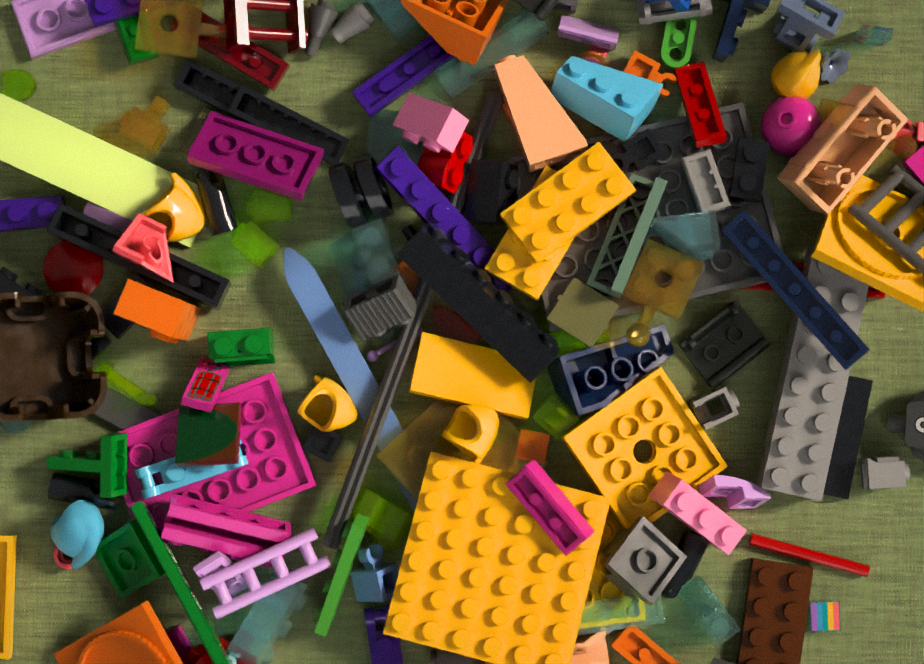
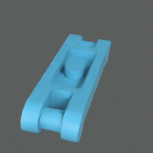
(177, 477)

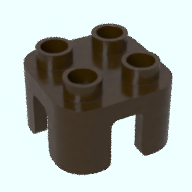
(49, 356)

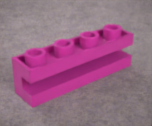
(221, 528)

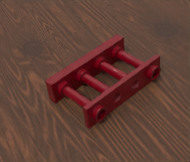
(240, 33)

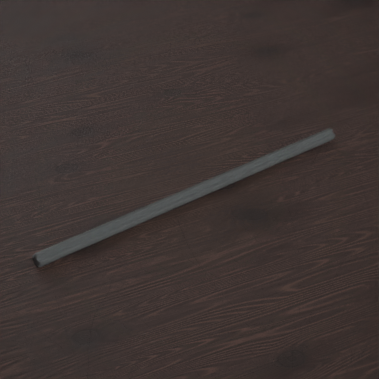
(402, 348)

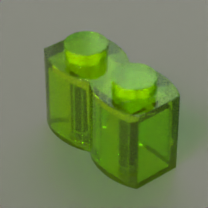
(387, 520)

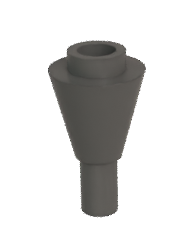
(321, 19)

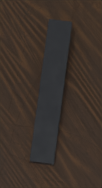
(257, 109)

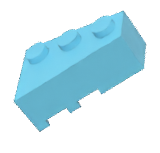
(605, 96)

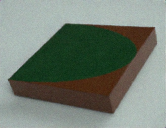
(207, 436)

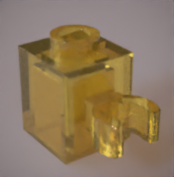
(146, 128)

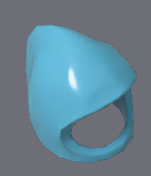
(78, 531)

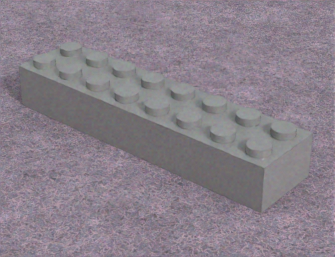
(809, 392)

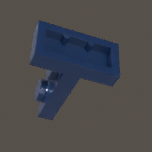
(734, 17)

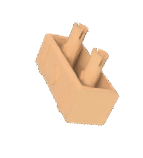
(842, 148)

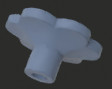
(833, 65)

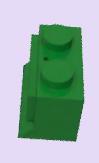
(242, 347)

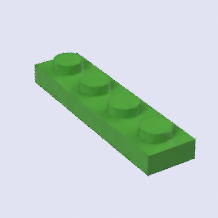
(335, 586)

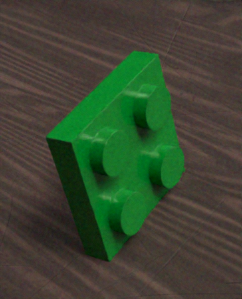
(128, 559)

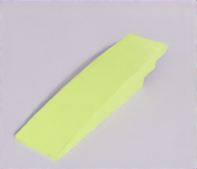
(80, 162)

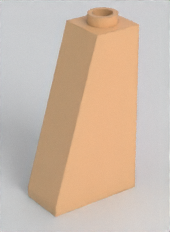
(538, 119)

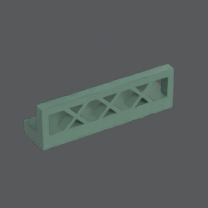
(639, 234)

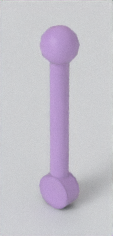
(373, 355)

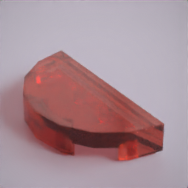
(454, 326)

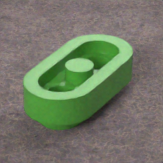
(679, 41)

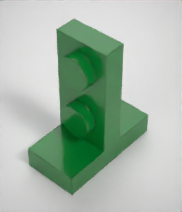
(108, 461)

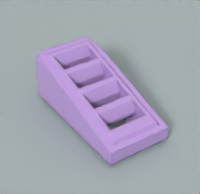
(215, 563)

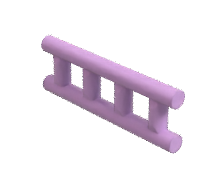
(258, 591)

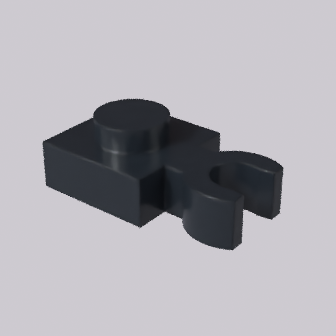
(639, 151)

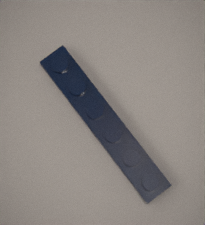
(795, 290)

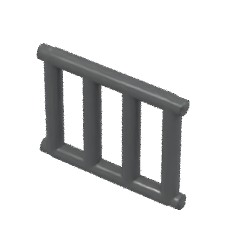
(885, 231)

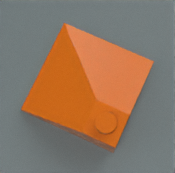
(459, 25)

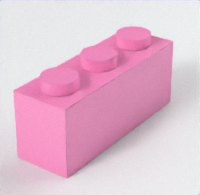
(697, 512)

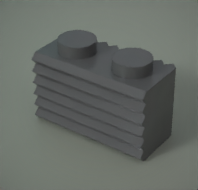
(381, 307)

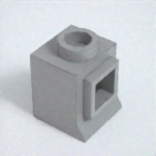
(728, 401)
(884, 472)

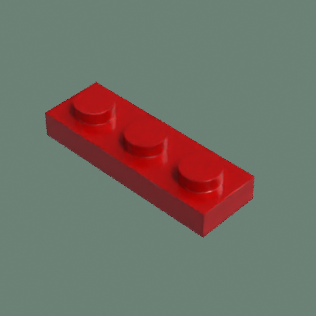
(700, 105)

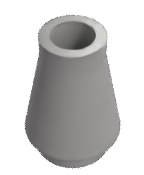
(353, 22)

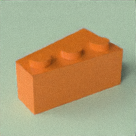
(163, 314)

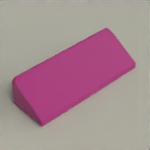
(550, 507)

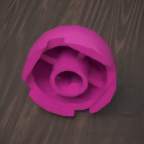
(789, 124)

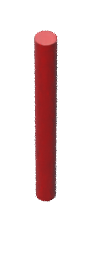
(809, 555)

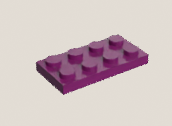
(255, 156)

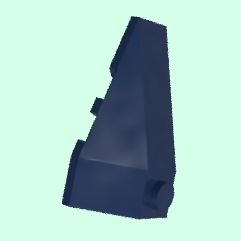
(600, 374)

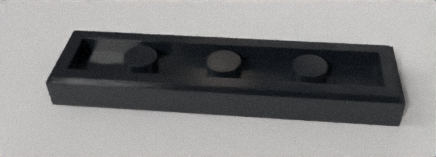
(848, 438)

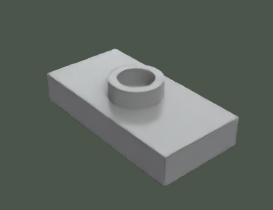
(705, 182)

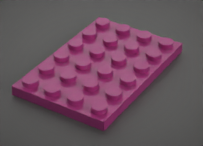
(268, 440)

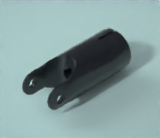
(215, 202)
(74, 488)
(694, 549)

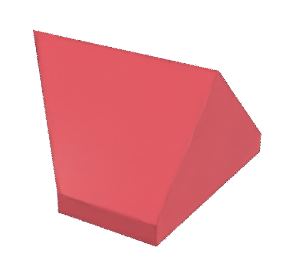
(146, 246)

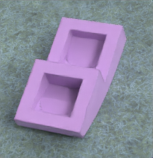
(739, 493)

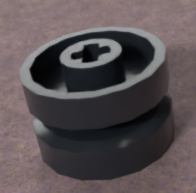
(360, 190)

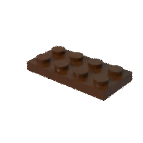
(774, 613)

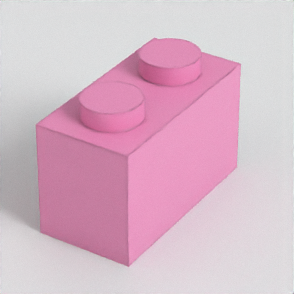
(430, 123)

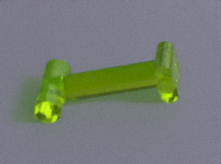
(141, 396)

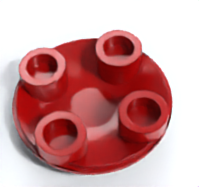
(72, 269)

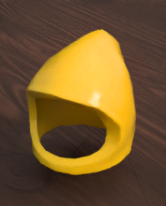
(797, 74)
(178, 210)
(328, 406)
(473, 430)

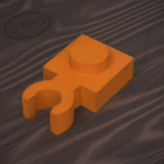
(647, 68)

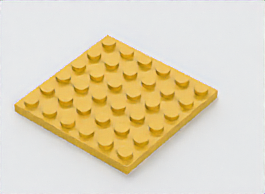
(485, 572)

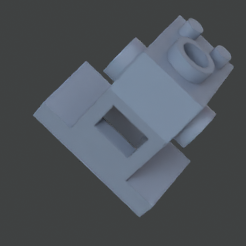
(801, 25)

